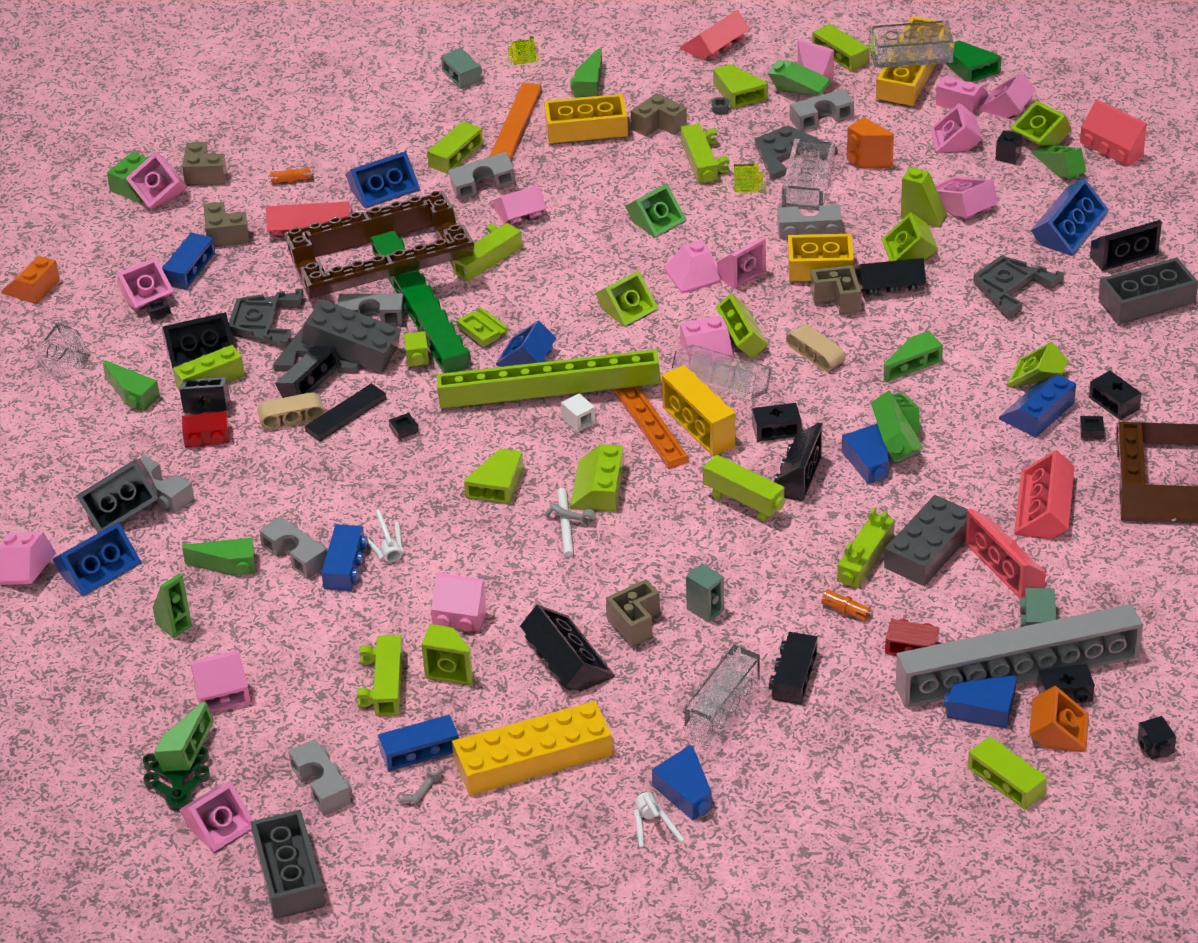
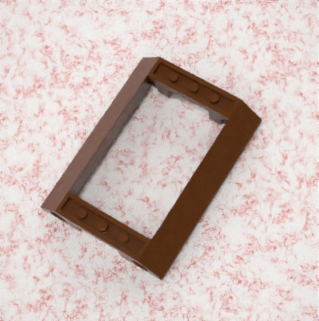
(358, 229)
(1146, 501)

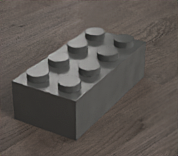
(1148, 290)
(352, 335)
(927, 541)
(287, 864)

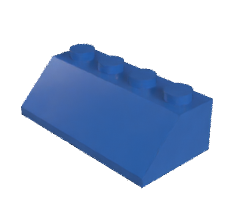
(1070, 218)

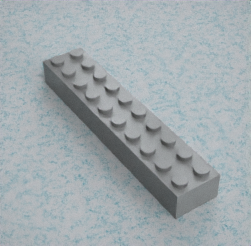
(1087, 638)

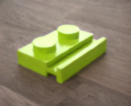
(482, 327)

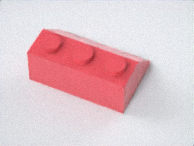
(717, 37)
(1114, 133)

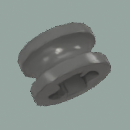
(720, 105)

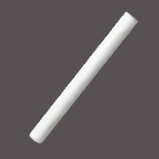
(565, 524)

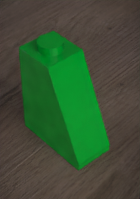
(974, 62)

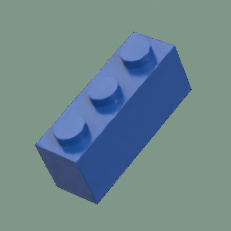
(189, 260)
(344, 557)
(417, 742)

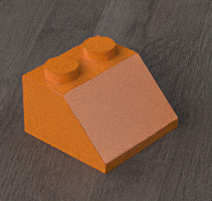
(869, 145)
(33, 280)
(1058, 721)

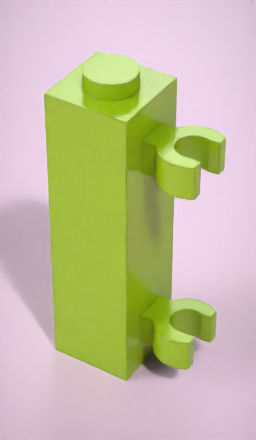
(699, 153)
(489, 251)
(743, 486)
(865, 549)
(387, 677)

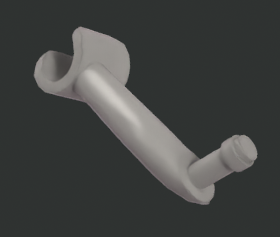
(569, 514)
(431, 778)

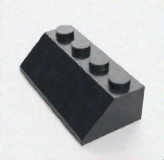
(565, 649)

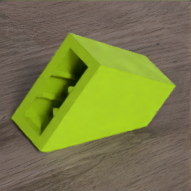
(739, 86)
(921, 197)
(496, 477)

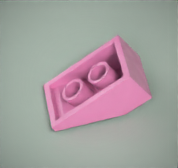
(967, 196)

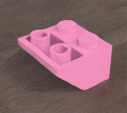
(221, 681)

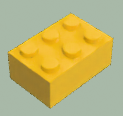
(817, 252)

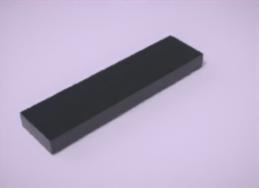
(345, 412)

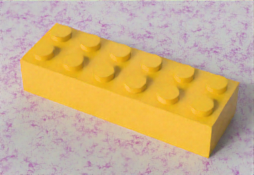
(903, 83)
(532, 747)

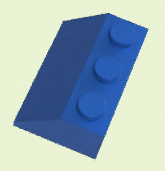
(382, 179)
(1041, 405)
(97, 559)

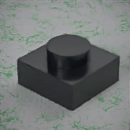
(158, 309)
(403, 425)
(1091, 427)

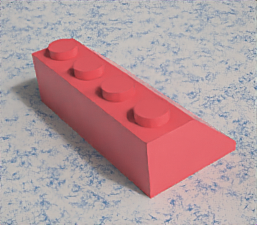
(285, 217)
(1045, 497)
(1002, 554)

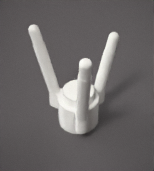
(390, 549)
(649, 809)

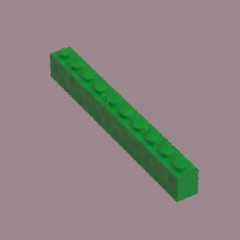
(425, 310)

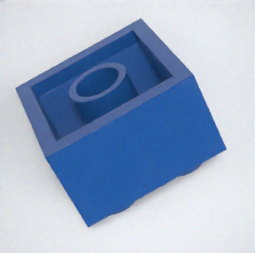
(528, 346)

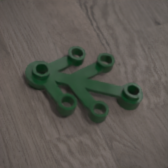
(178, 795)

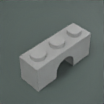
(834, 104)
(495, 168)
(792, 222)
(386, 306)
(172, 492)
(305, 553)
(330, 789)

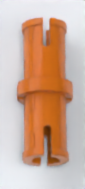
(290, 175)
(846, 605)

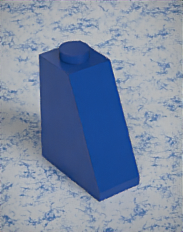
(867, 453)
(982, 701)
(684, 783)

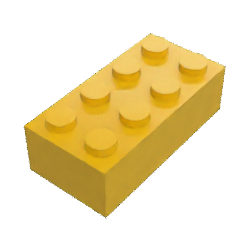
(586, 118)
(698, 410)

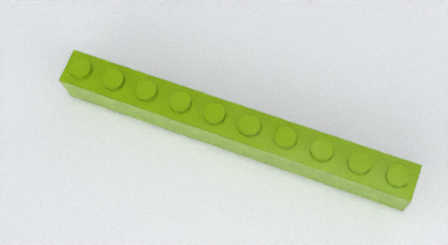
(548, 378)

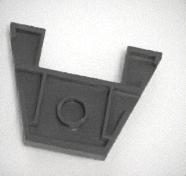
(777, 147)
(1007, 276)
(255, 316)
(297, 349)

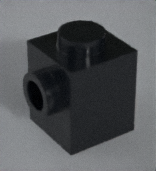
(1008, 147)
(1156, 738)

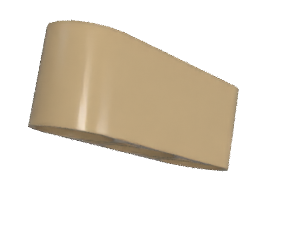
(815, 347)
(290, 411)

